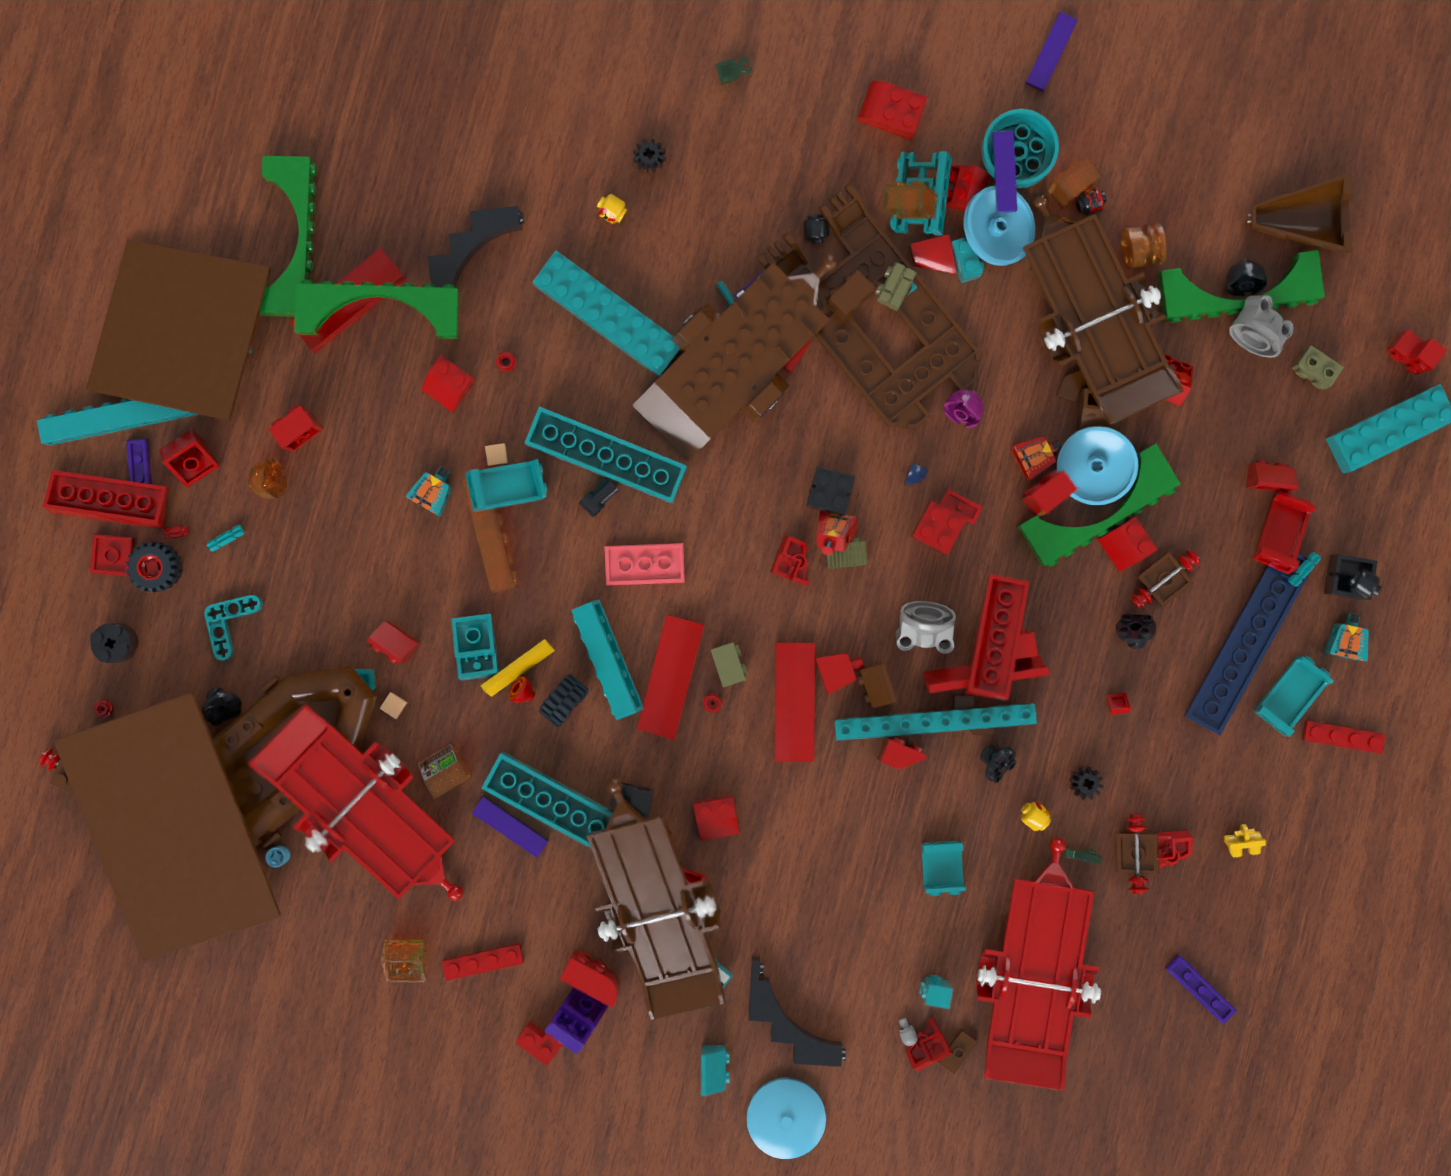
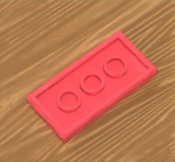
(644, 564)

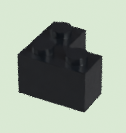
(638, 797)

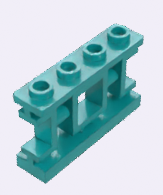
(941, 163)

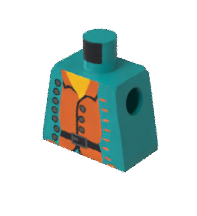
(432, 491)
(1348, 640)

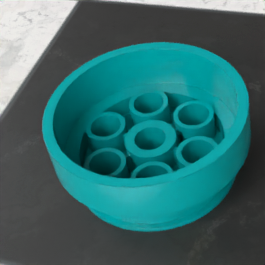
(1037, 131)

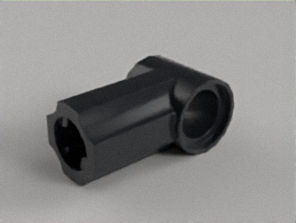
(595, 500)

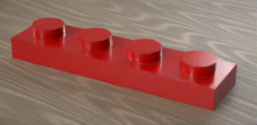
(1343, 737)
(482, 962)

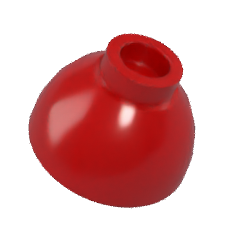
(521, 691)

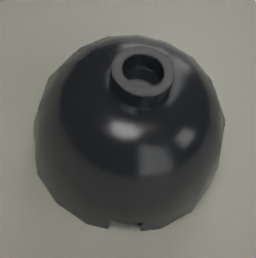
(1245, 277)

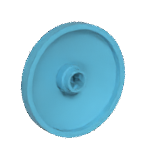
(994, 235)
(1099, 464)
(786, 1118)

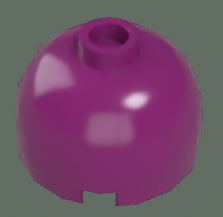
(964, 407)

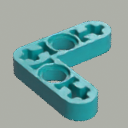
(221, 621)

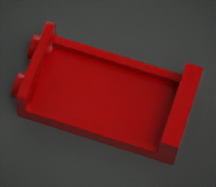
(1283, 532)

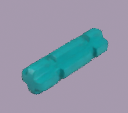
(225, 538)
(1304, 569)

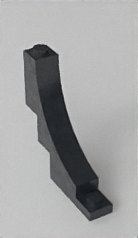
(486, 226)
(807, 1047)

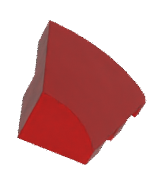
(934, 254)
(791, 561)
(1173, 847)
(929, 1048)

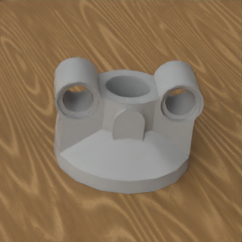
(1260, 328)
(926, 626)

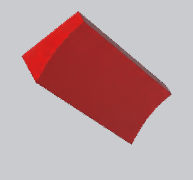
(375, 269)
(106, 499)
(997, 637)
(670, 677)
(957, 677)
(794, 702)

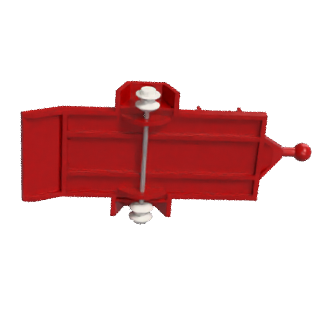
(355, 807)
(1041, 979)

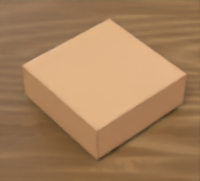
(496, 454)
(393, 705)

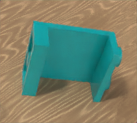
(942, 867)

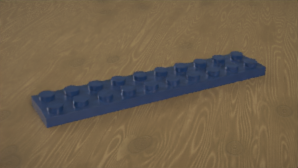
(1244, 649)

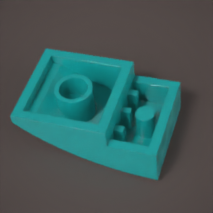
(475, 647)

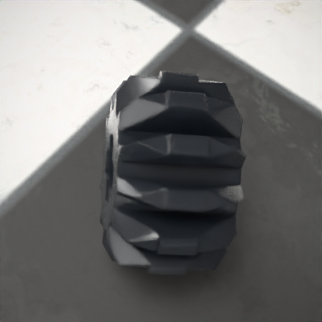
(642, 158)
(1092, 788)

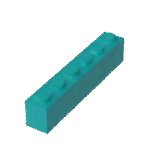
(607, 659)

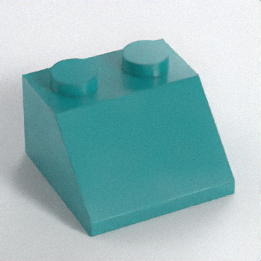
(713, 1069)

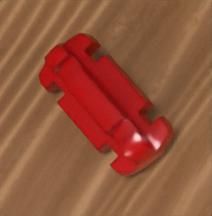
(176, 531)

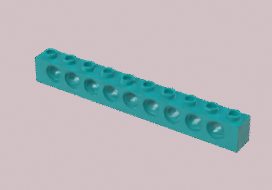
(935, 721)

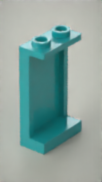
(506, 485)
(1293, 694)

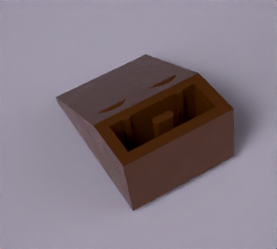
(1090, 413)

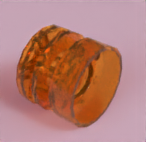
(1143, 245)

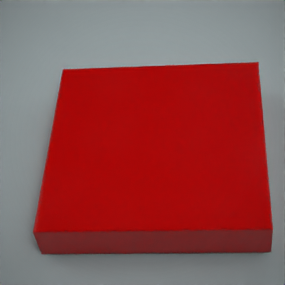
(111, 554)

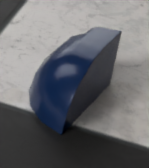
(915, 475)

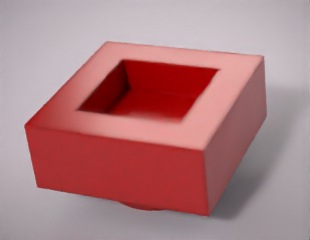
(1118, 703)

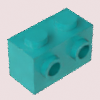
(966, 261)
(936, 991)

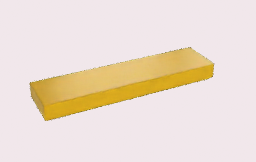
(517, 668)

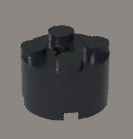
(103, 639)

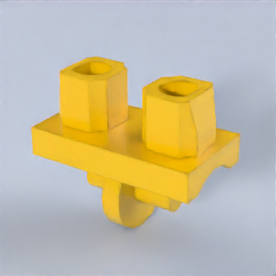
(1244, 839)

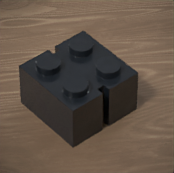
(830, 491)
(1341, 570)

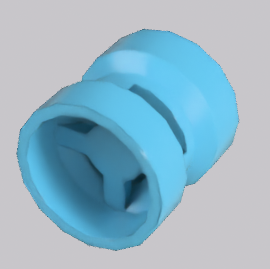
(274, 858)

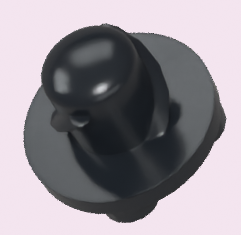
(1136, 629)
(220, 706)
(997, 762)

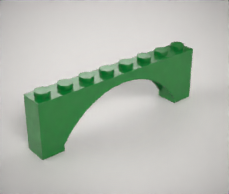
(296, 179)
(1185, 300)
(319, 301)
(1053, 541)

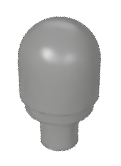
(907, 1033)

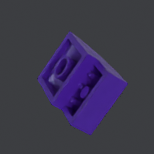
(576, 1019)

